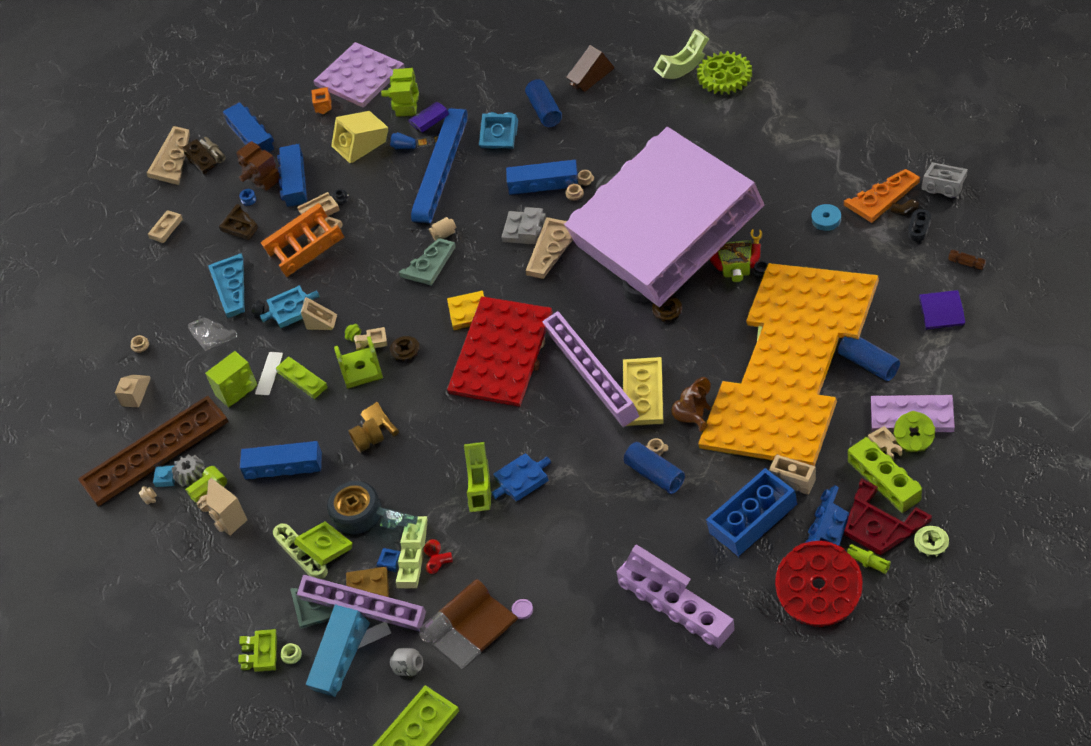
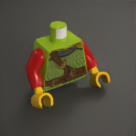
(737, 258)

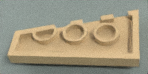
(171, 157)

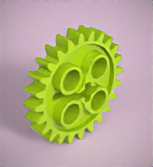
(724, 72)

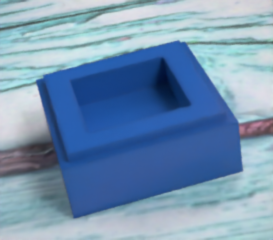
(389, 559)

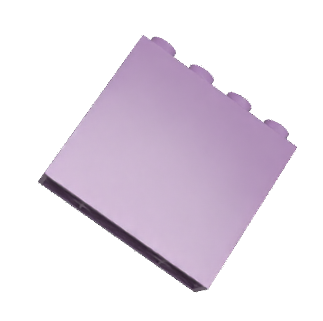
(664, 215)

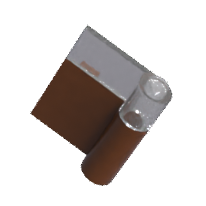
(467, 624)

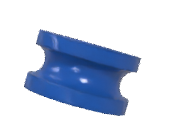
(251, 197)

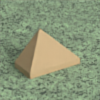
(316, 316)

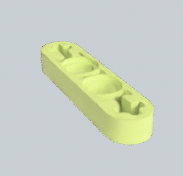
(297, 553)

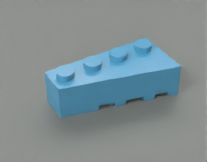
(337, 650)

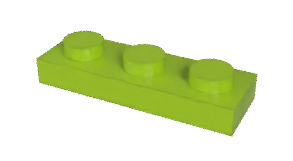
(301, 377)

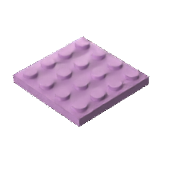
(358, 74)

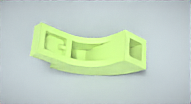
(686, 60)

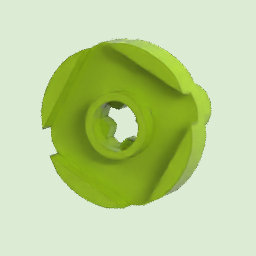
(914, 420)

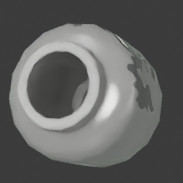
(406, 662)

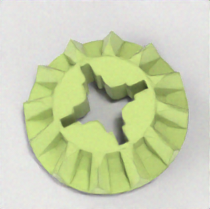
(936, 534)

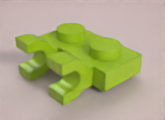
(264, 651)

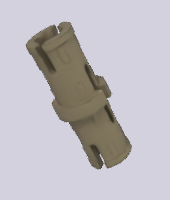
(213, 150)

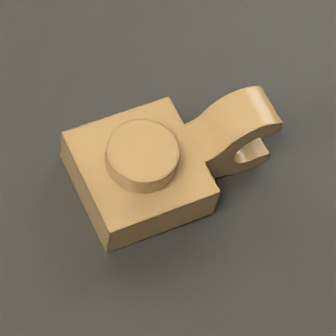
(377, 335)

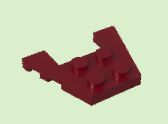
(877, 528)

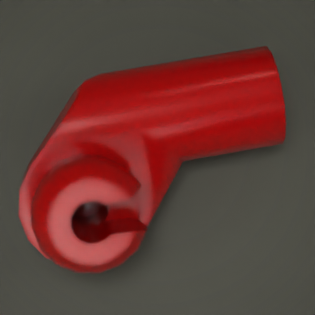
(437, 561)

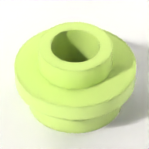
(289, 649)

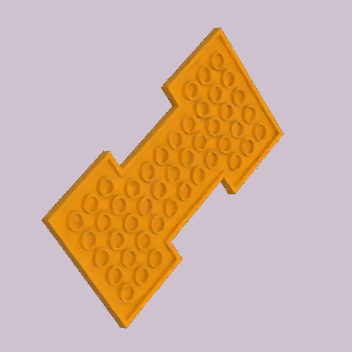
(779, 397)

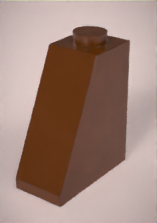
(589, 69)

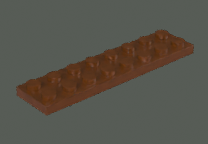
(152, 450)

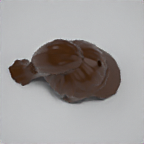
(692, 403)

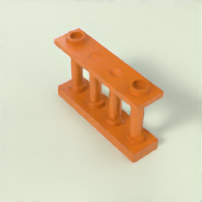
(296, 228)

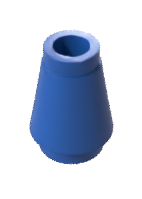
(401, 141)

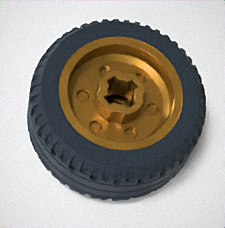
(353, 507)

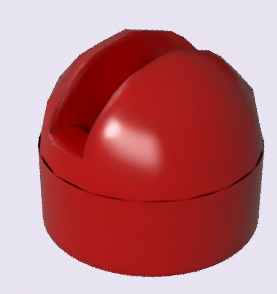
(429, 547)

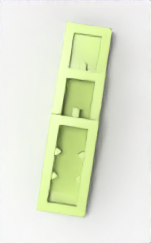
(411, 554)

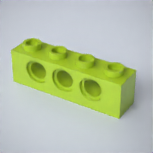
(901, 497)

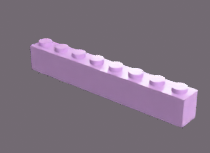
(591, 369)

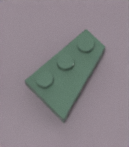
(430, 264)
(308, 612)

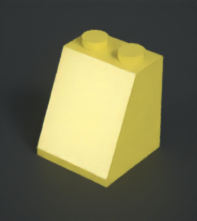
(358, 135)

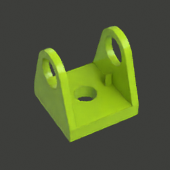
(349, 363)

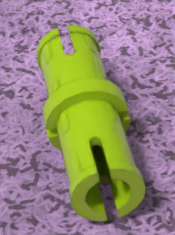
(869, 559)

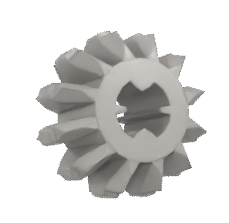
(188, 470)

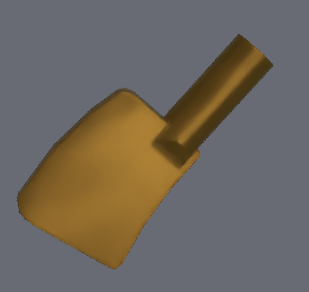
(381, 419)

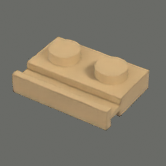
(325, 200)

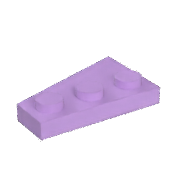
(655, 569)

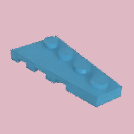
(229, 282)

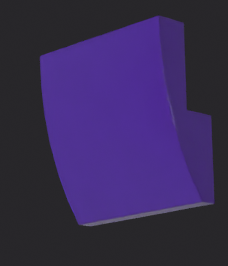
(429, 116)
(942, 309)

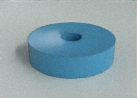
(826, 210)

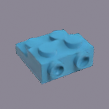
(498, 130)

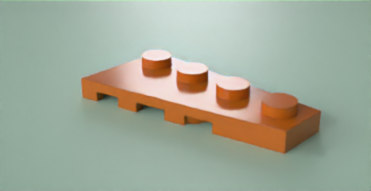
(882, 196)

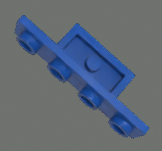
(829, 520)

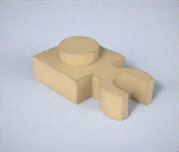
(885, 441)

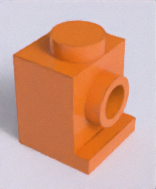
(323, 104)

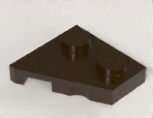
(239, 224)

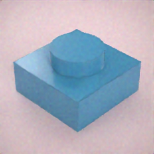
(163, 476)

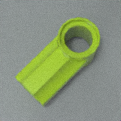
(200, 487)

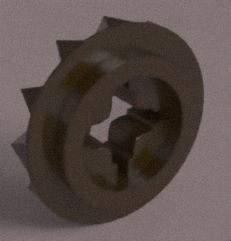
(671, 302)
(404, 342)

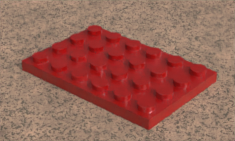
(499, 351)

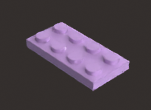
(887, 410)

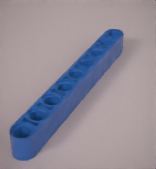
(439, 166)

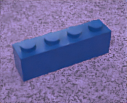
(247, 127)
(292, 175)
(541, 177)
(281, 460)

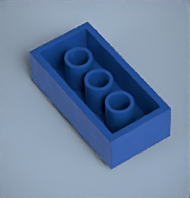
(751, 511)

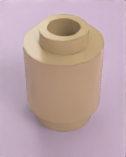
(442, 228)

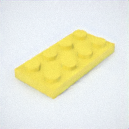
(645, 389)

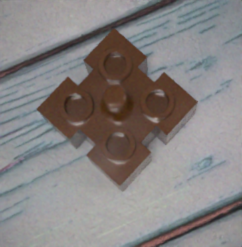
(257, 166)

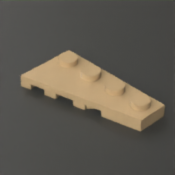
(549, 247)

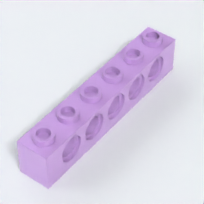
(367, 603)
(715, 634)

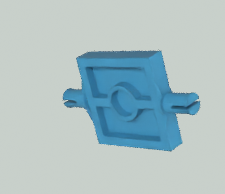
(287, 306)

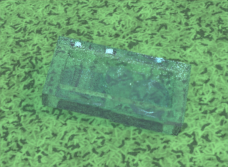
(393, 518)

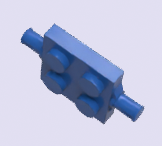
(520, 477)

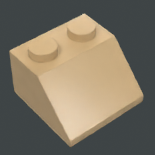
(224, 508)

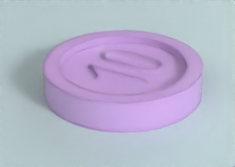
(522, 609)

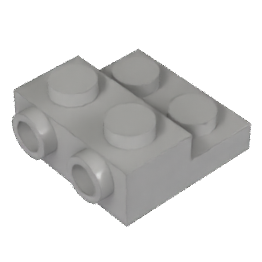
(944, 179)
(524, 226)

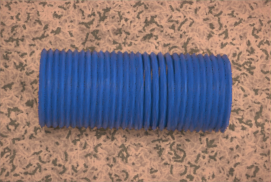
(543, 103)
(865, 355)
(654, 467)

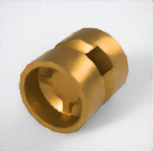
(365, 435)

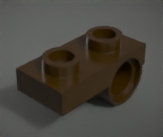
(199, 156)

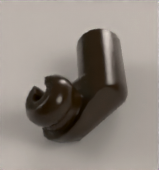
(905, 209)

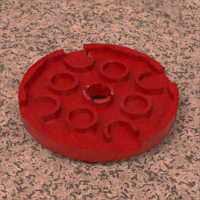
(815, 605)

